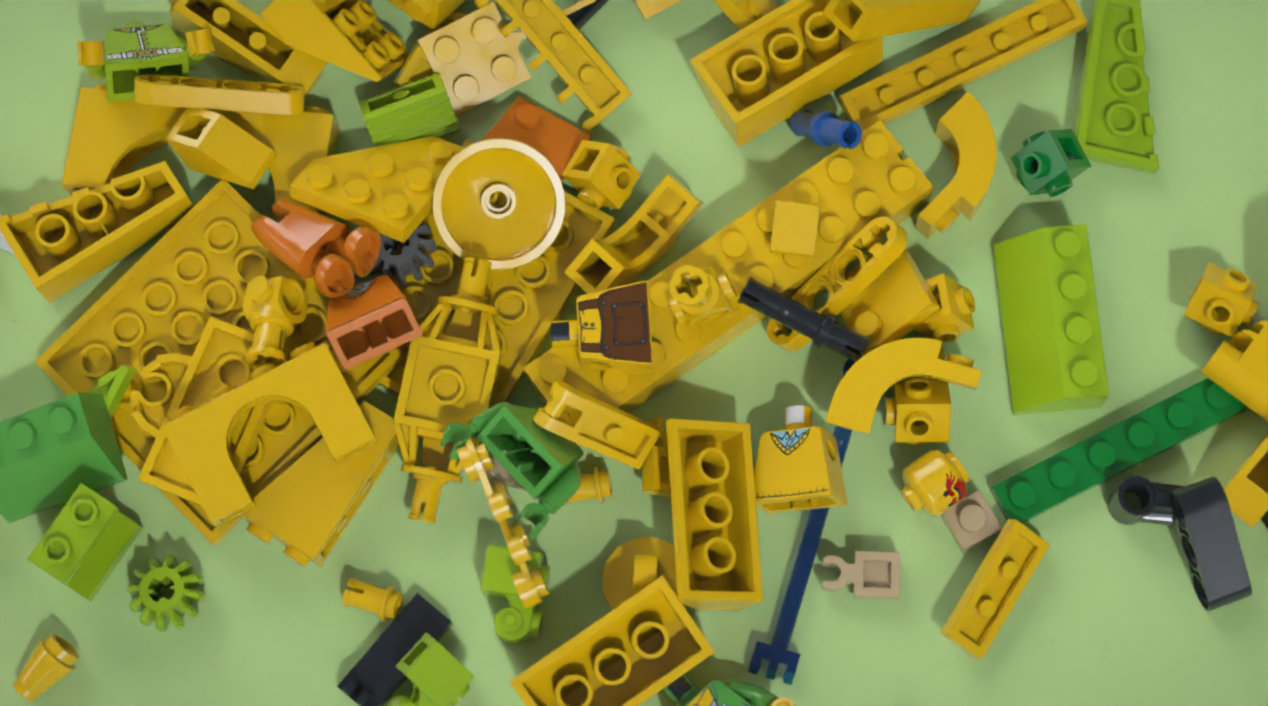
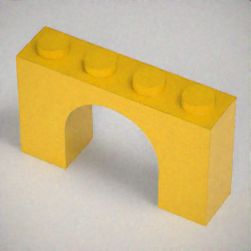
(204, 434)

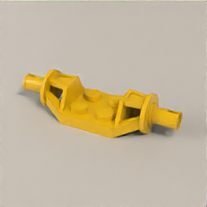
(446, 383)

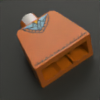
(369, 321)

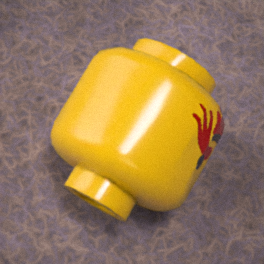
(934, 482)

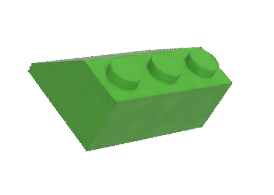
(55, 451)

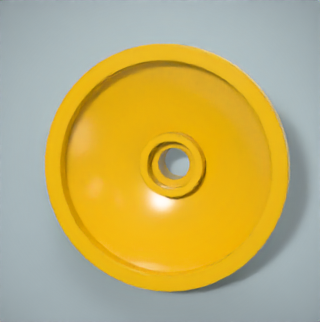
(506, 232)

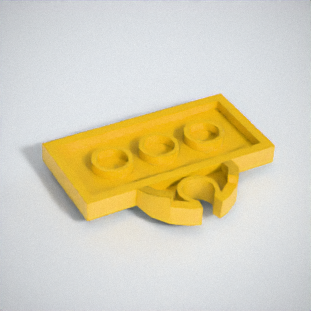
(189, 380)

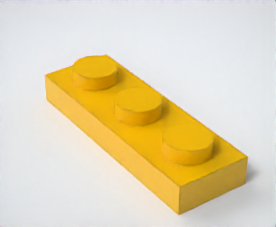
(995, 589)

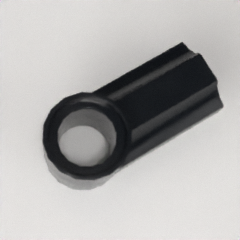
(1154, 501)

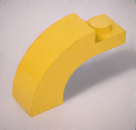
(973, 146)

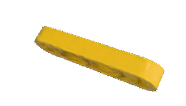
(219, 94)
(832, 276)

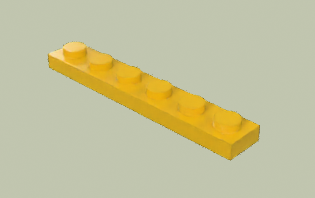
(962, 62)

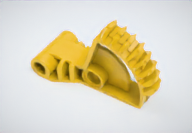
(1242, 367)

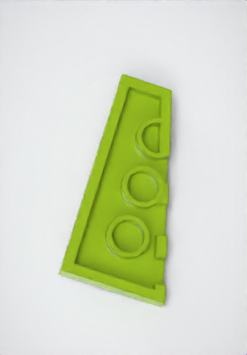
(1114, 91)

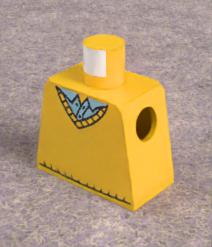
(798, 466)

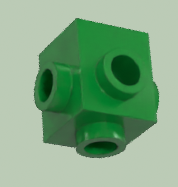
(1050, 162)

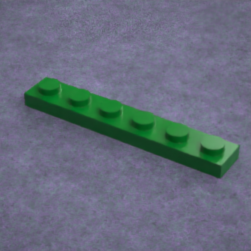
(1115, 450)

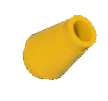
(46, 666)

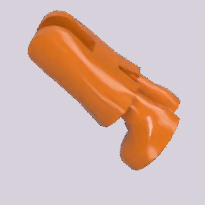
(318, 246)

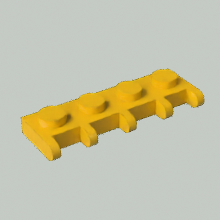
(567, 54)

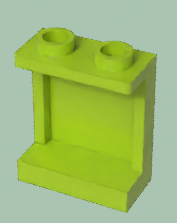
(85, 542)

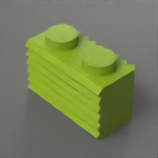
(410, 112)

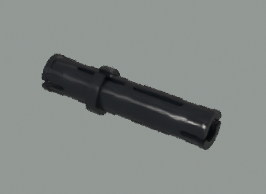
(819, 328)

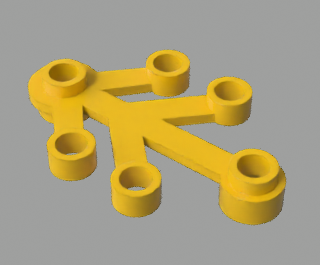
(476, 465)

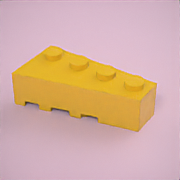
(94, 228)

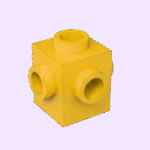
(601, 174)
(1222, 300)
(954, 312)
(919, 411)

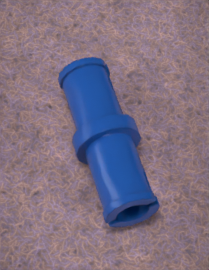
(826, 129)

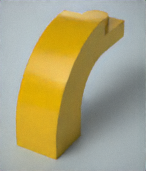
(637, 243)
(875, 372)

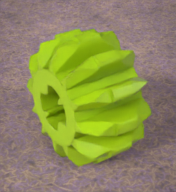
(157, 608)

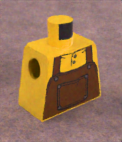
(610, 330)

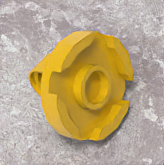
(636, 566)

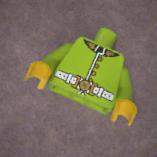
(141, 51)

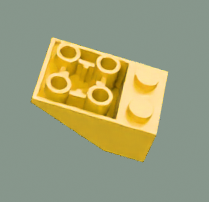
(338, 33)

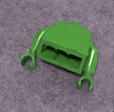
(532, 455)

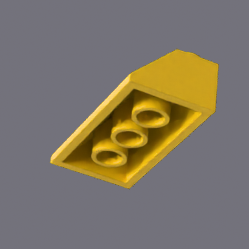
(779, 67)
(714, 514)
(620, 655)

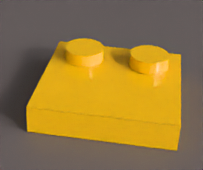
(891, 303)

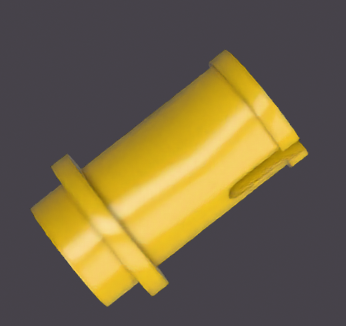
(593, 486)
(373, 599)

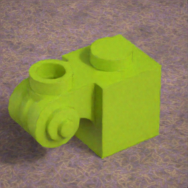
(512, 623)
(435, 675)

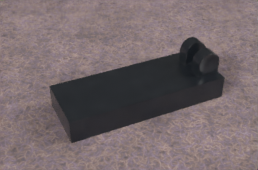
(375, 674)

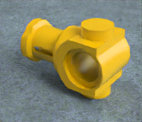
(700, 295)
(272, 311)

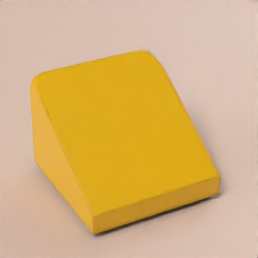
(794, 228)

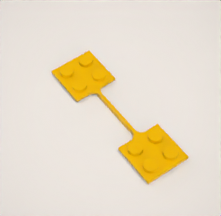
(480, 62)

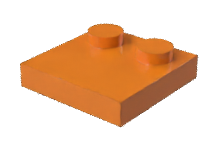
(542, 131)

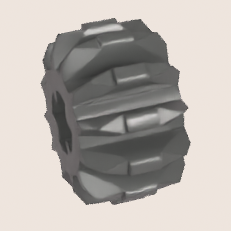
(413, 256)

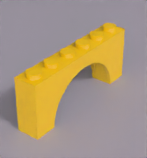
(118, 134)

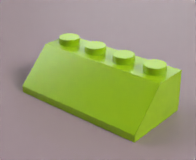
(1050, 321)

